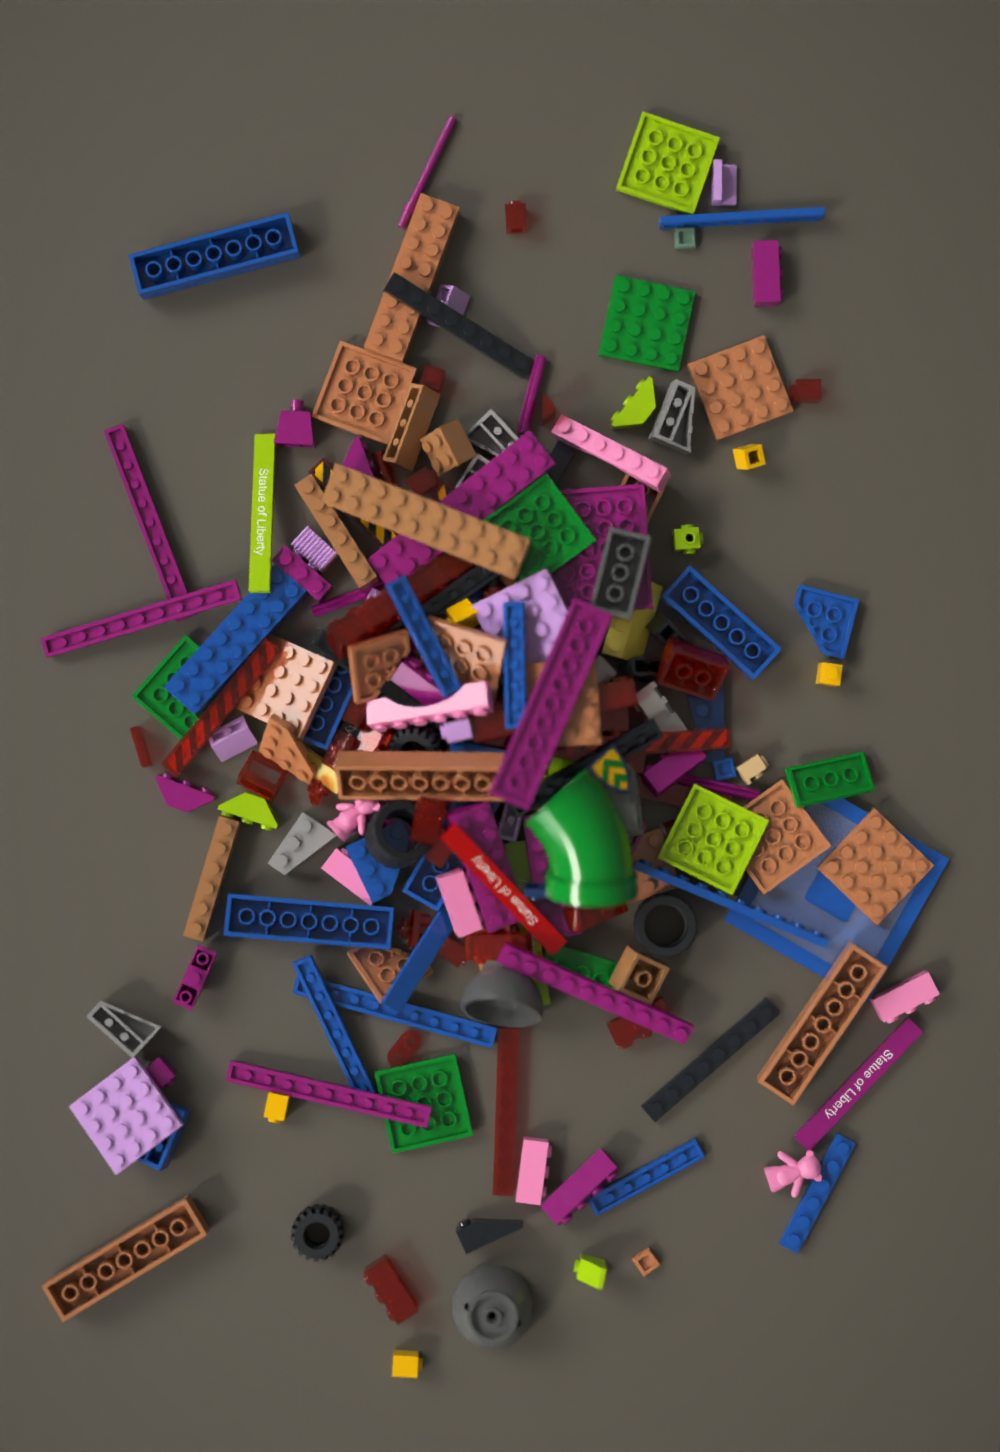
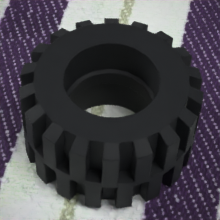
(426, 735)
(307, 1246)

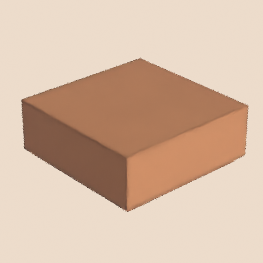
(646, 1261)

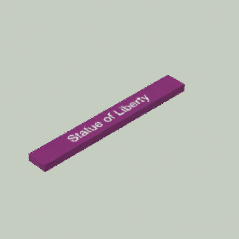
(858, 1083)

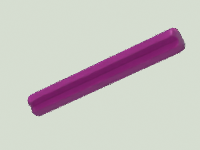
(531, 394)
(344, 600)
(720, 787)

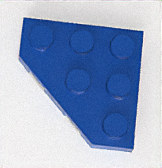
(827, 618)
(375, 877)

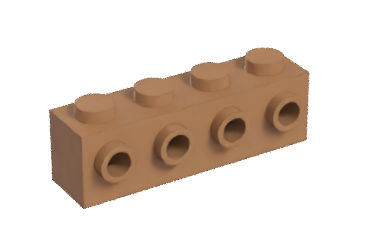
(411, 427)

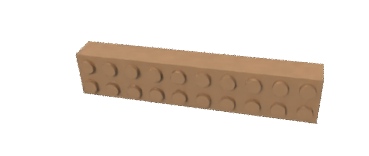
(426, 521)

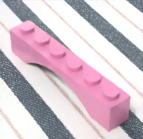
(621, 457)
(469, 700)

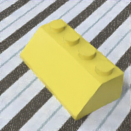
(629, 638)

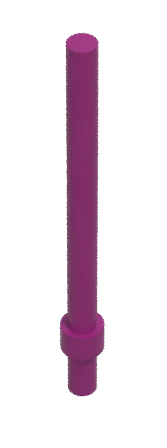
(410, 206)

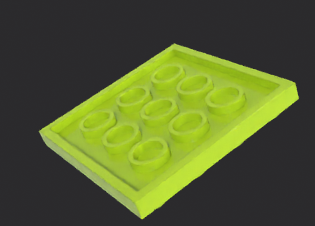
(667, 163)
(713, 839)

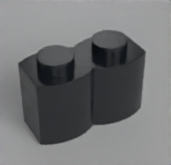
(640, 669)

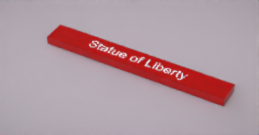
(503, 889)

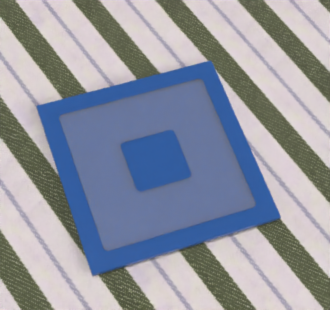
(821, 906)

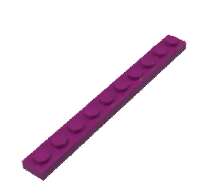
(146, 513)
(141, 618)
(595, 993)
(329, 1093)

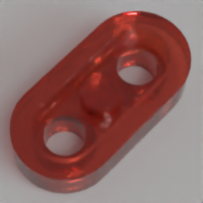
(403, 1048)

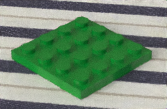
(646, 323)
(549, 521)
(158, 700)
(430, 1083)

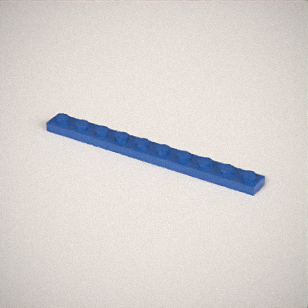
(737, 905)
(410, 1014)

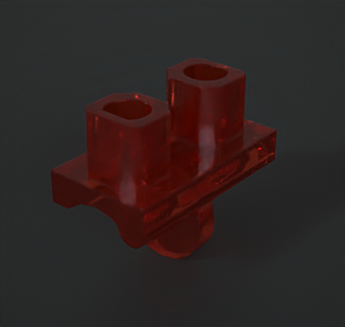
(340, 742)
(416, 920)

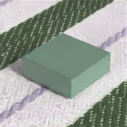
(684, 238)

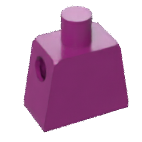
(295, 427)

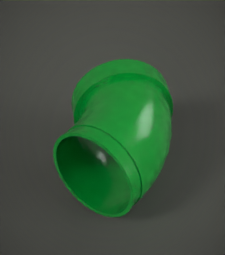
(585, 846)

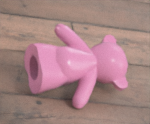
(352, 817)
(781, 1176)

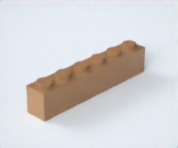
(337, 533)
(212, 878)

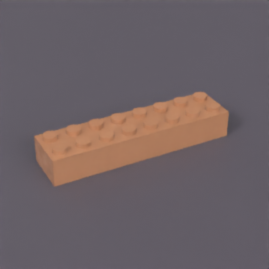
(418, 263)
(416, 774)
(821, 1023)
(126, 1258)

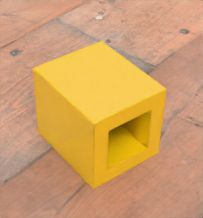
(749, 456)
(463, 614)
(829, 674)
(276, 1107)
(406, 1363)

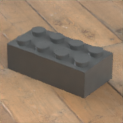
(620, 573)

